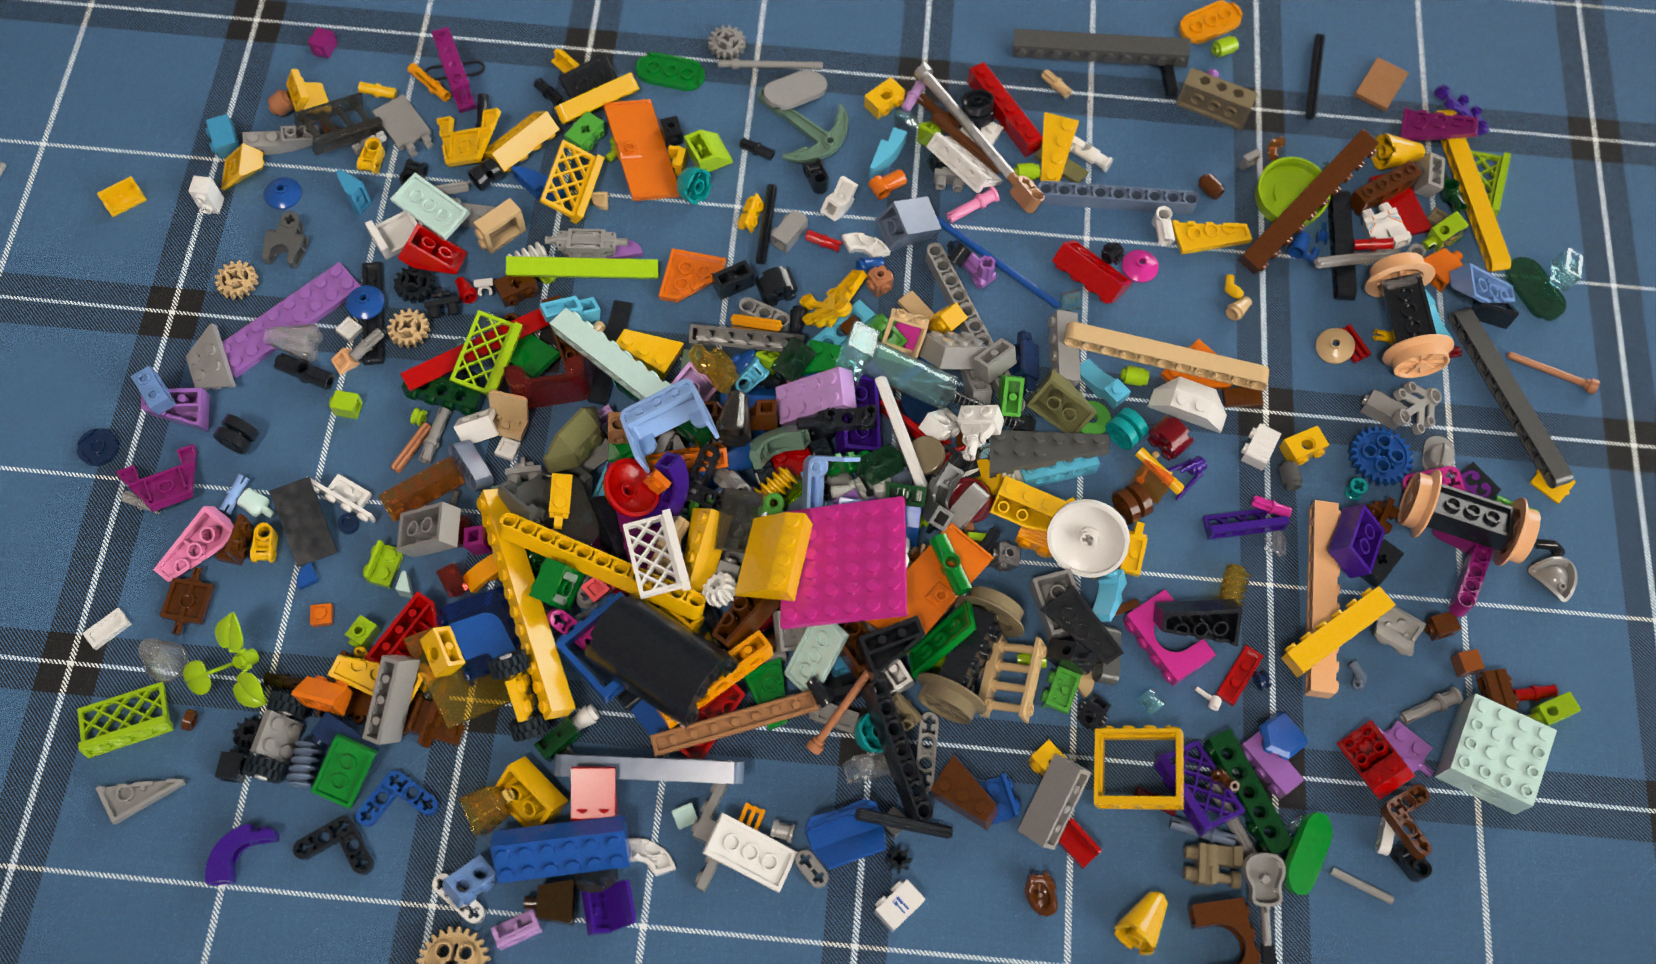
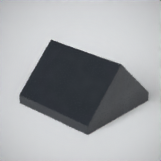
(1495, 314)

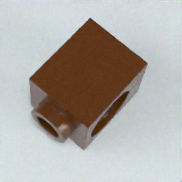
(1442, 626)

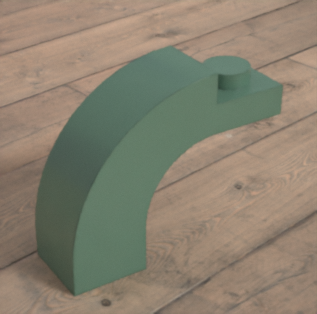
(776, 442)

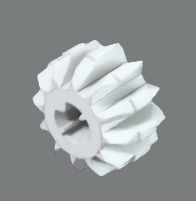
(719, 589)

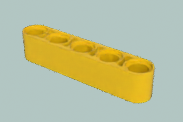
(596, 98)

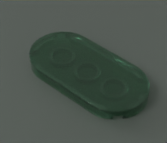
(1534, 289)

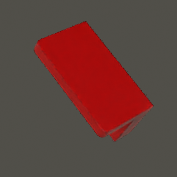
(1078, 844)

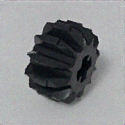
(246, 733)

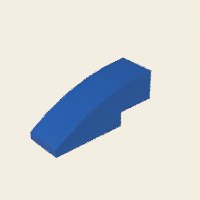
(535, 182)

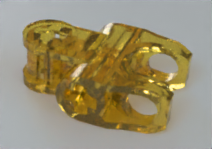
(718, 367)

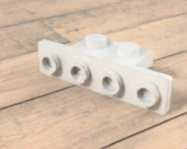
(348, 494)

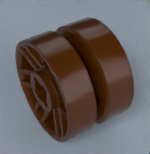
(1133, 502)

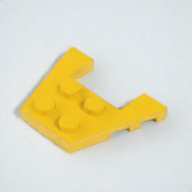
(467, 145)

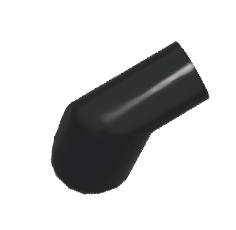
(1551, 545)

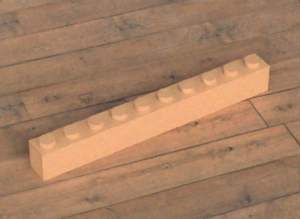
(1322, 592)

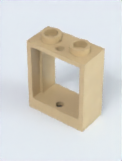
(499, 226)
(910, 319)

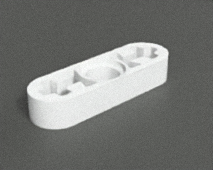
(466, 914)

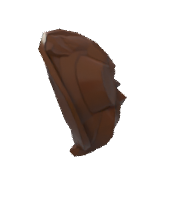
(1041, 894)

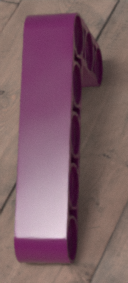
(1471, 574)

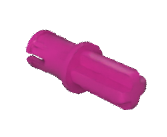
(1271, 506)

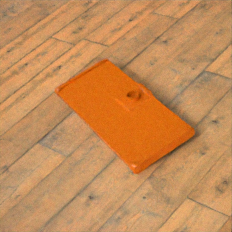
(641, 150)
(928, 589)

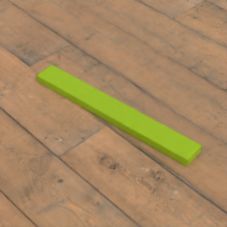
(581, 267)

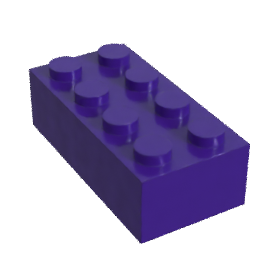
(858, 441)

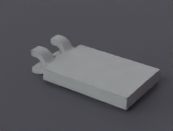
(404, 125)

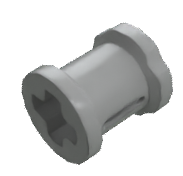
(782, 831)

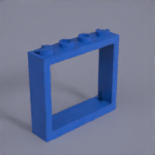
(580, 629)

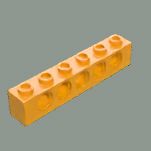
(750, 655)

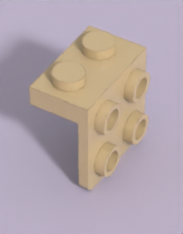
(511, 415)

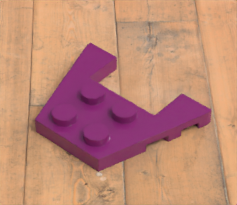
(166, 486)

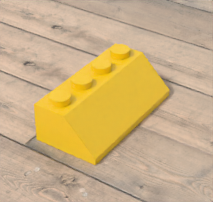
(522, 140)

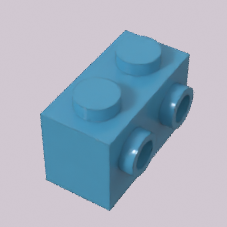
(222, 134)

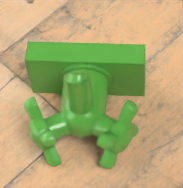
(895, 337)

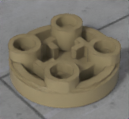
(929, 453)

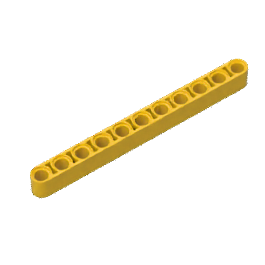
(1479, 208)
(596, 564)

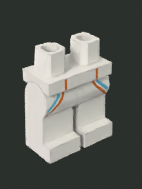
(1386, 225)

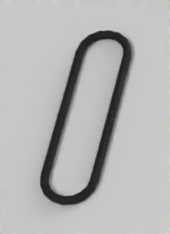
(463, 63)

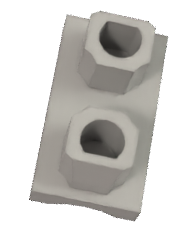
(947, 176)
(523, 471)

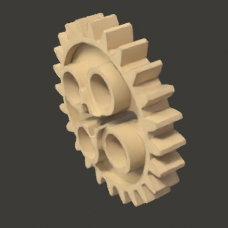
(432, 954)

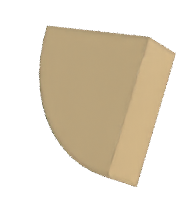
(600, 200)
(1086, 685)

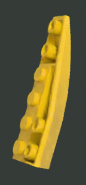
(1025, 504)

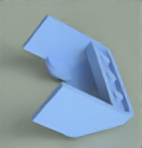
(662, 413)
(813, 478)

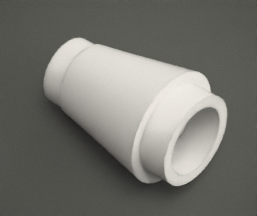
(586, 717)

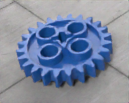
(1381, 456)

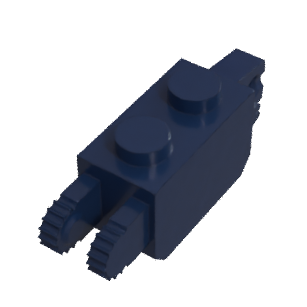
(1026, 361)

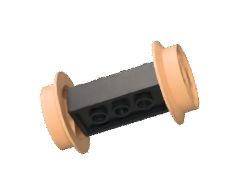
(1416, 345)
(1470, 517)

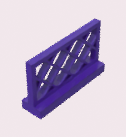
(1193, 808)

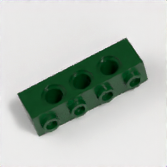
(470, 404)

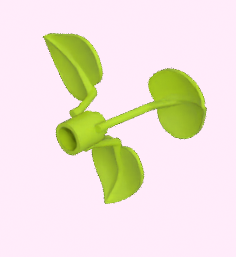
(248, 689)

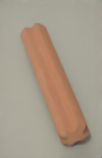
(410, 448)

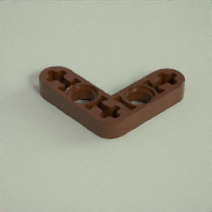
(1401, 818)

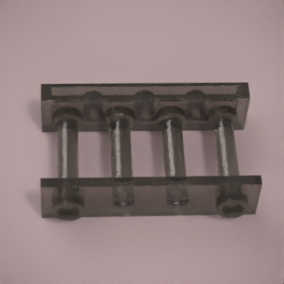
(338, 137)

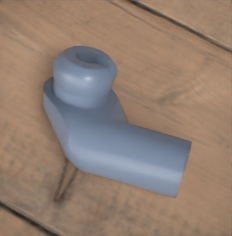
(1360, 677)

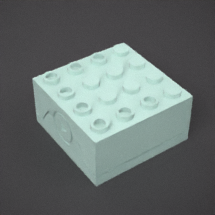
(1496, 754)

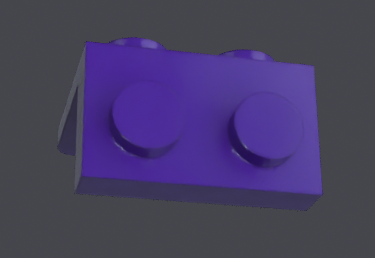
(609, 909)

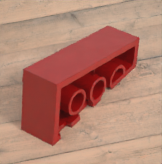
(722, 704)

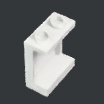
(392, 233)

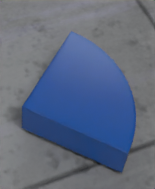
(307, 576)

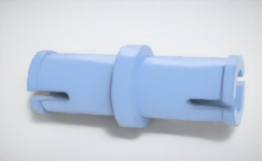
(233, 494)

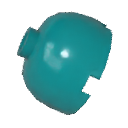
(694, 185)
(866, 735)

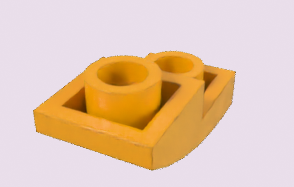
(481, 574)

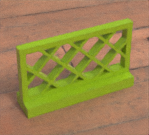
(1499, 176)
(502, 360)
(126, 733)

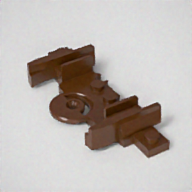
(421, 720)

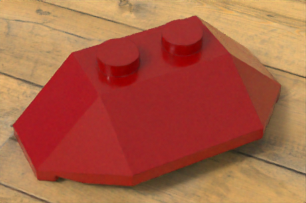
(414, 618)

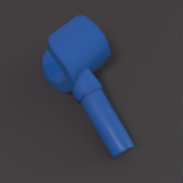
(1323, 235)

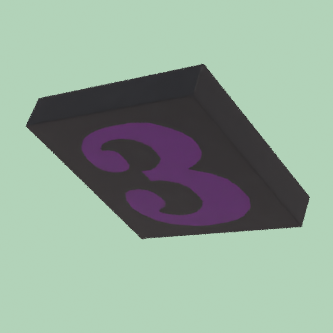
(1478, 482)

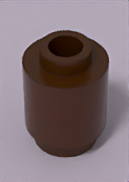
(1211, 186)

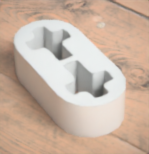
(1384, 838)

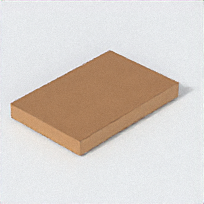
(1381, 84)

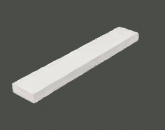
(901, 431)

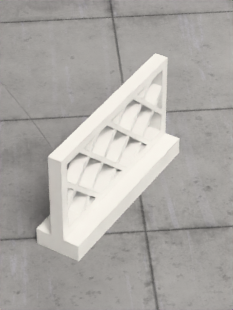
(963, 163)
(674, 555)

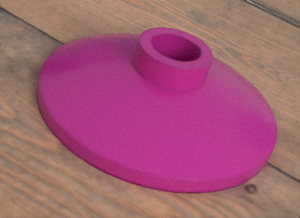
(1140, 272)

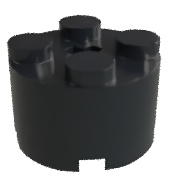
(776, 285)

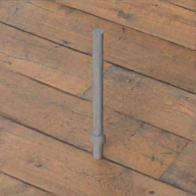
(735, 63)

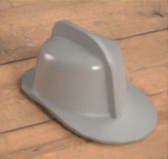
(1437, 453)

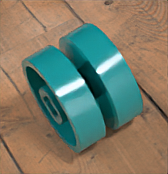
(1126, 428)

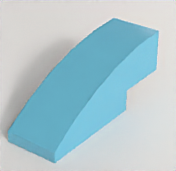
(888, 152)

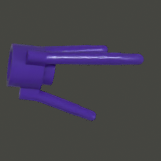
(1194, 467)

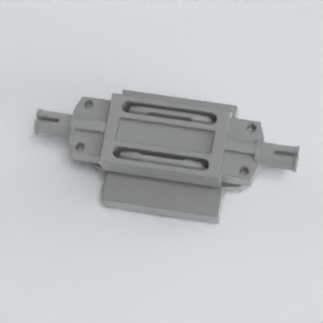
(586, 243)

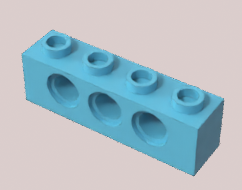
(830, 335)
(1060, 471)

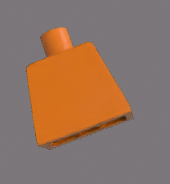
(1443, 263)

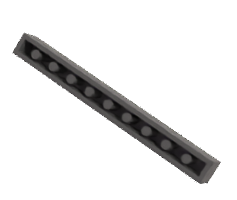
(1101, 47)

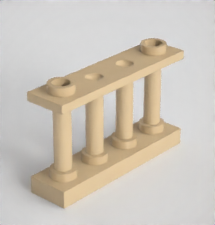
(991, 684)

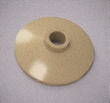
(1331, 353)

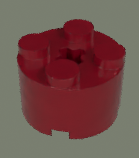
(1170, 437)

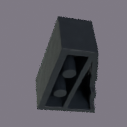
(889, 645)

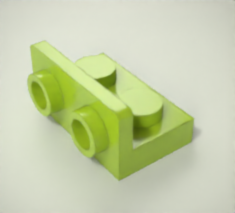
(382, 565)

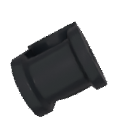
(413, 167)
(816, 176)
(1408, 863)

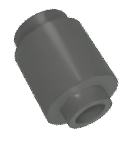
(1290, 476)

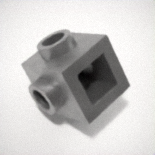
(1005, 556)

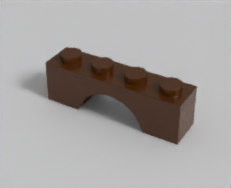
(762, 414)

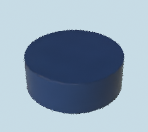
(348, 523)

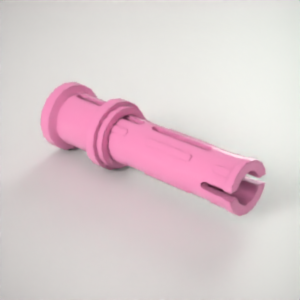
(979, 201)

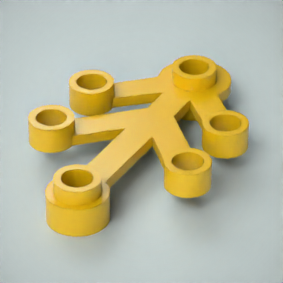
(838, 309)

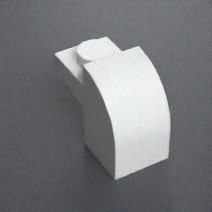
(841, 200)

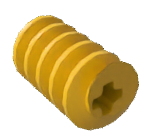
(777, 484)

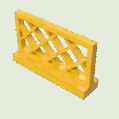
(584, 190)

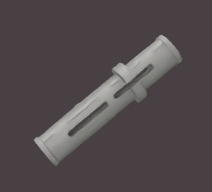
(431, 443)

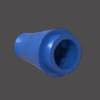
(868, 263)

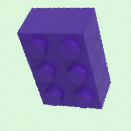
(1356, 541)

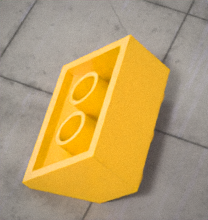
(536, 798)

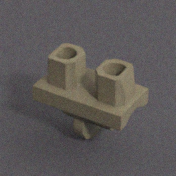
(908, 714)

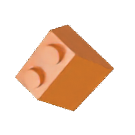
(323, 695)

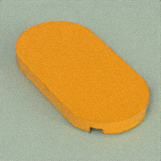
(1210, 21)

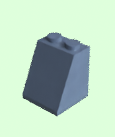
(908, 222)

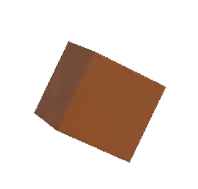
(1467, 663)

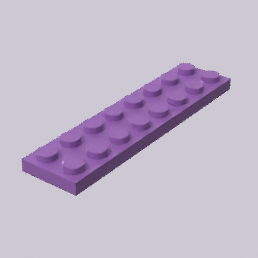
(302, 307)

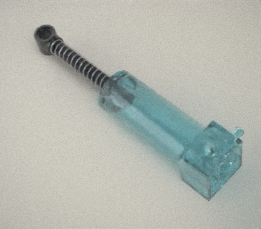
(868, 356)

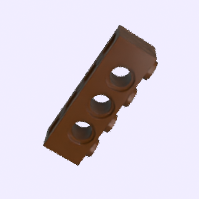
(1385, 187)

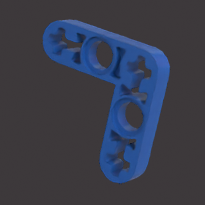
(392, 792)

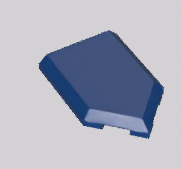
(1282, 736)

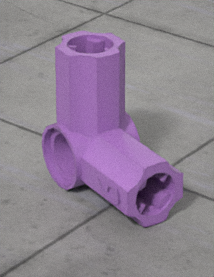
(981, 270)

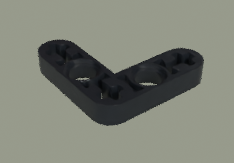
(702, 489)
(343, 838)

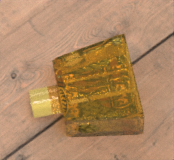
(487, 808)

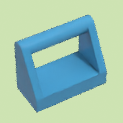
(355, 192)

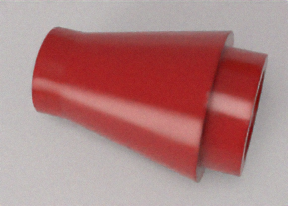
(466, 291)

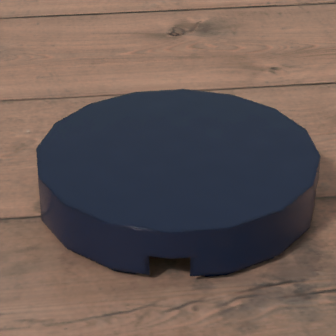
(914, 408)
(97, 447)

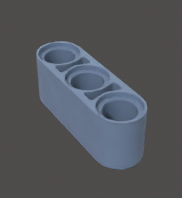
(470, 465)

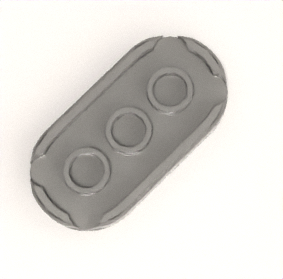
(795, 89)

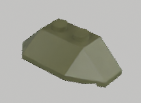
(575, 441)

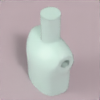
(255, 503)

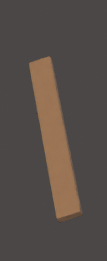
(733, 723)

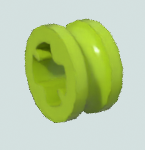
(418, 416)

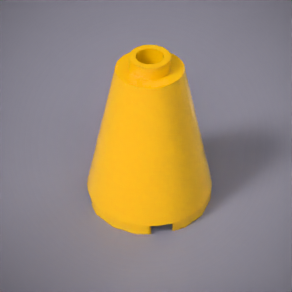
(1396, 151)
(1143, 923)

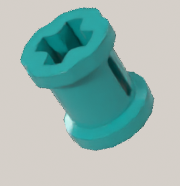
(1355, 486)

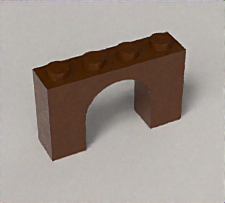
(1231, 915)

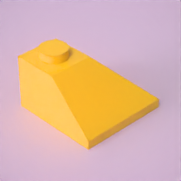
(241, 165)

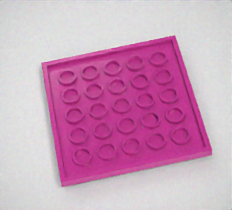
(851, 565)

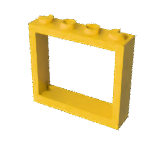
(1138, 802)

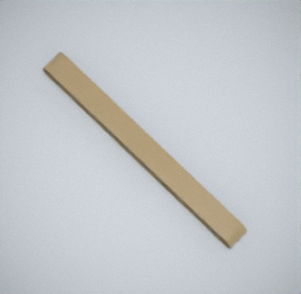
(1166, 356)

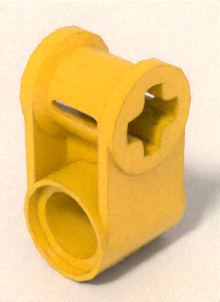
(370, 158)
(264, 547)

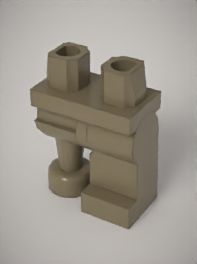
(1208, 860)

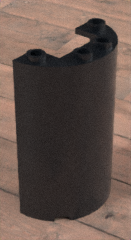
(656, 657)

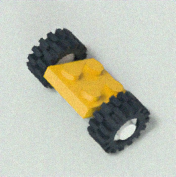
(524, 702)

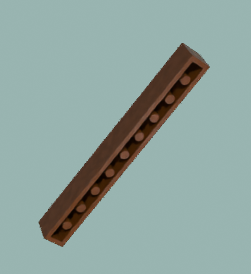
(1308, 201)

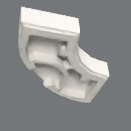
(865, 244)
(652, 855)

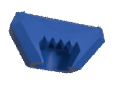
(841, 839)

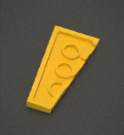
(1057, 142)
(1198, 237)

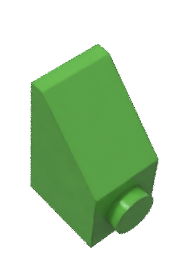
(1011, 394)

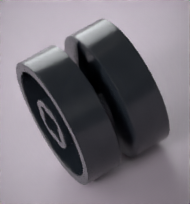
(978, 107)
(236, 434)

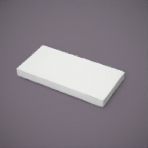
(749, 852)

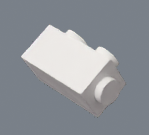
(206, 195)

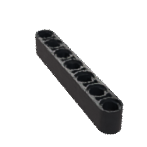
(1342, 243)
(904, 758)

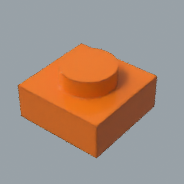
(657, 482)
(321, 615)

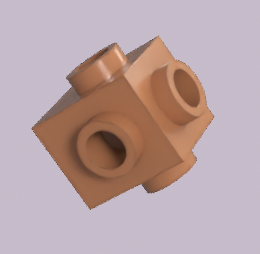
(879, 280)

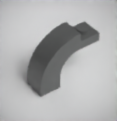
(938, 495)

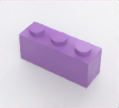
(1275, 771)

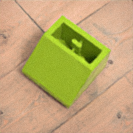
(707, 150)

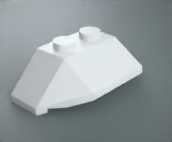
(1190, 403)

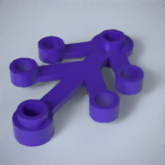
(1462, 108)

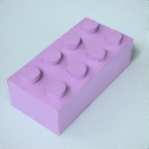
(815, 393)

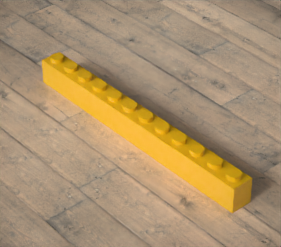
(528, 613)

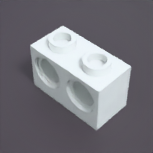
(940, 425)

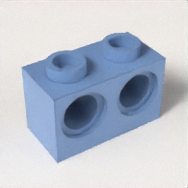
(153, 390)
(466, 878)

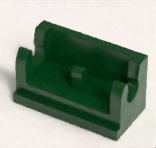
(558, 739)

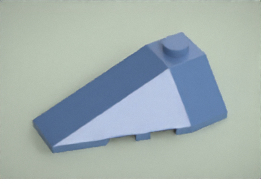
(1481, 285)

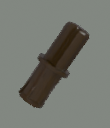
(283, 681)

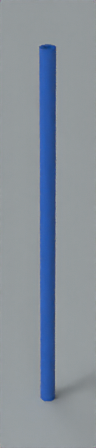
(1001, 265)

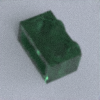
(880, 464)

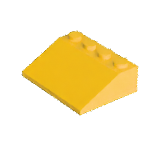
(774, 556)

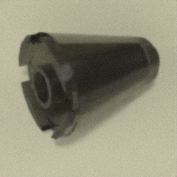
(734, 420)

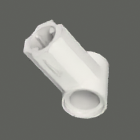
(1163, 226)

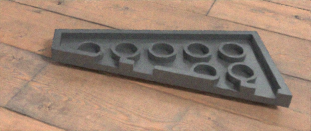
(1041, 449)

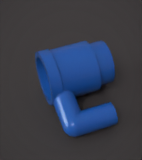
(1299, 246)

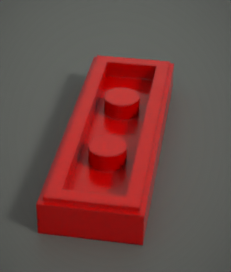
(1239, 675)

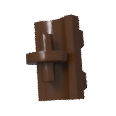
(1382, 510)

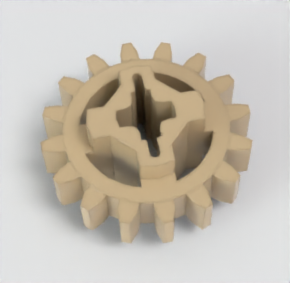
(236, 280)
(408, 329)

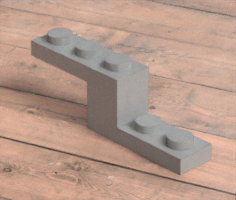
(702, 831)

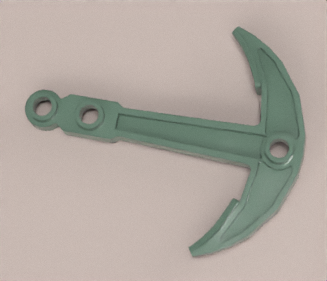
(821, 138)

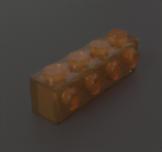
(421, 488)

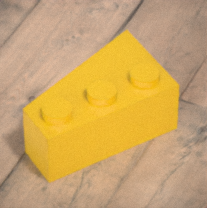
(653, 351)

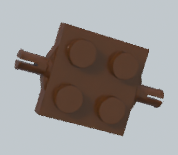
(187, 601)

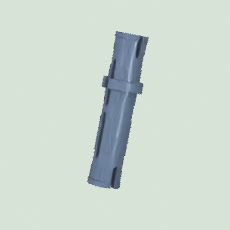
(1213, 835)

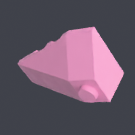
(199, 541)

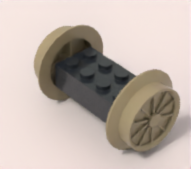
(952, 690)

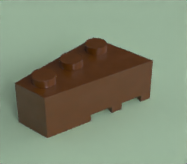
(964, 795)

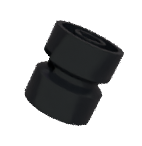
(485, 173)

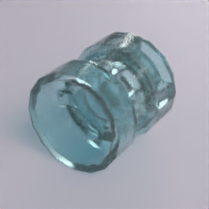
(1151, 701)

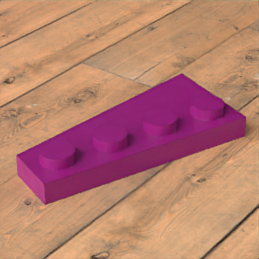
(1431, 126)

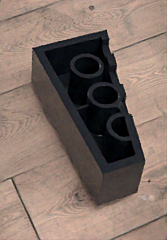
(609, 528)
(1203, 619)

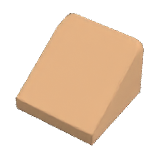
(344, 361)

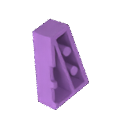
(190, 408)

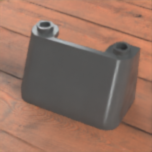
(528, 497)

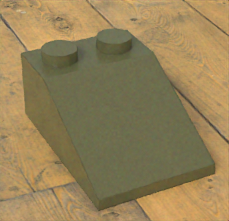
(1061, 403)

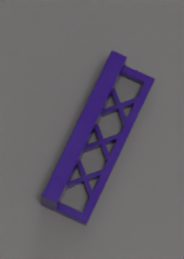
(1243, 527)

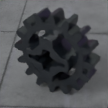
(414, 284)

